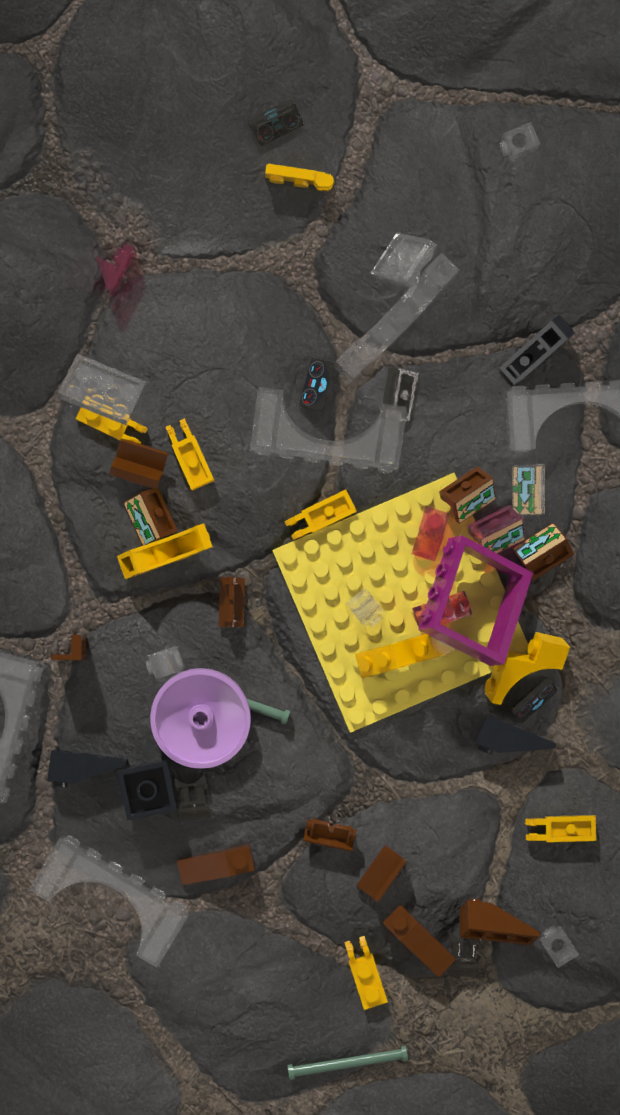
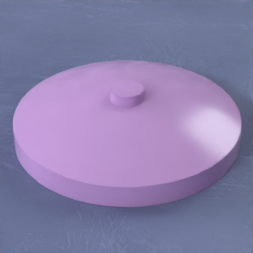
(200, 718)

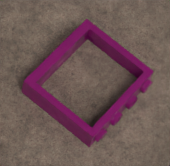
(508, 612)

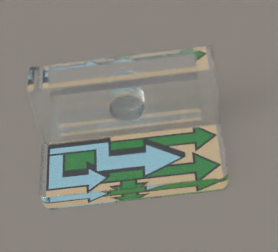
(528, 489)

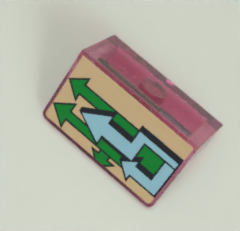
(498, 530)

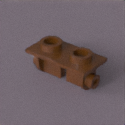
(231, 602)
(335, 836)

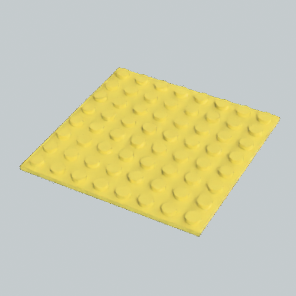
(375, 554)

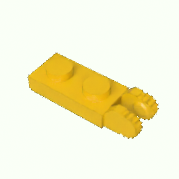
(301, 177)
(109, 426)
(190, 457)
(323, 513)
(564, 828)
(366, 976)

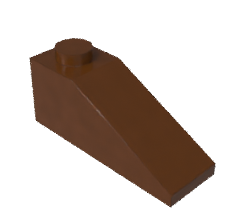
(216, 864)
(490, 923)
(419, 940)

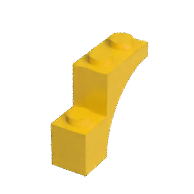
(164, 551)
(543, 653)
(400, 654)

